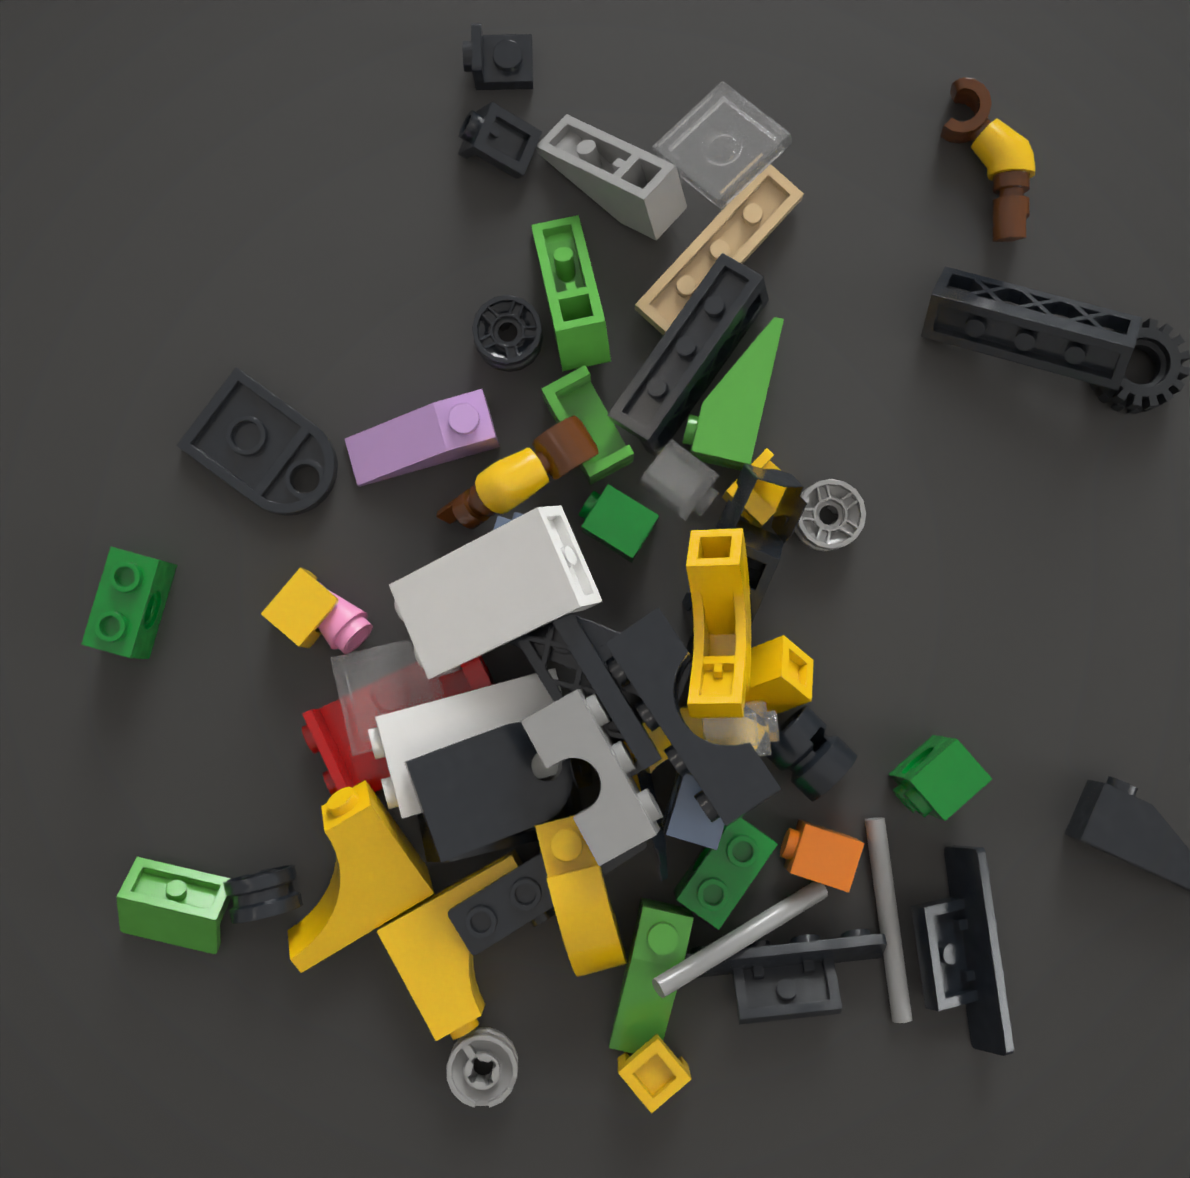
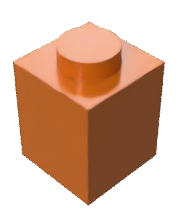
(821, 855)

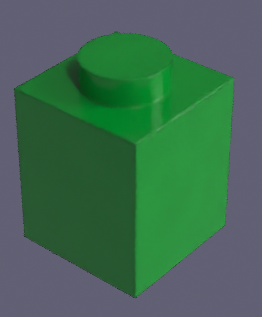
(617, 521)

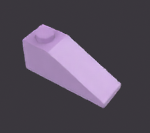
(423, 438)

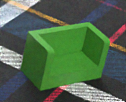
(577, 397)

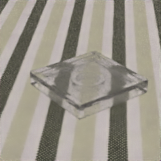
(723, 144)
(377, 684)

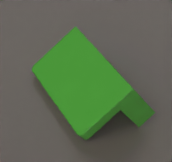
(173, 905)

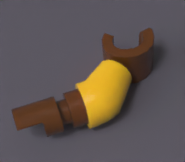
(1003, 153)
(522, 474)

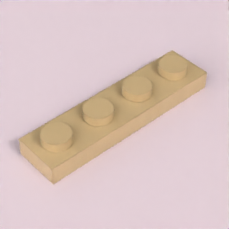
(734, 231)

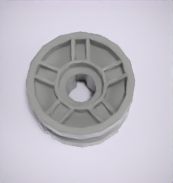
(841, 500)
(479, 1089)

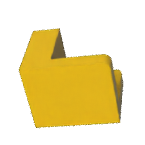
(764, 496)
(301, 608)
(780, 675)
(654, 1072)

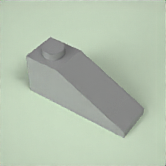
(617, 175)

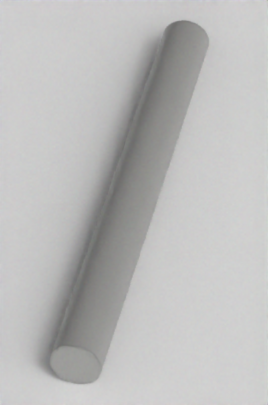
(888, 919)
(738, 939)

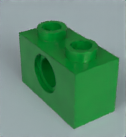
(129, 604)
(938, 778)
(723, 875)

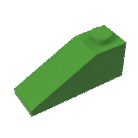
(571, 293)
(733, 410)
(656, 946)

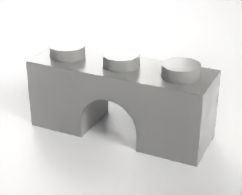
(577, 730)

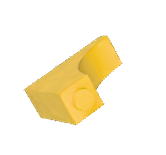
(372, 877)
(435, 958)

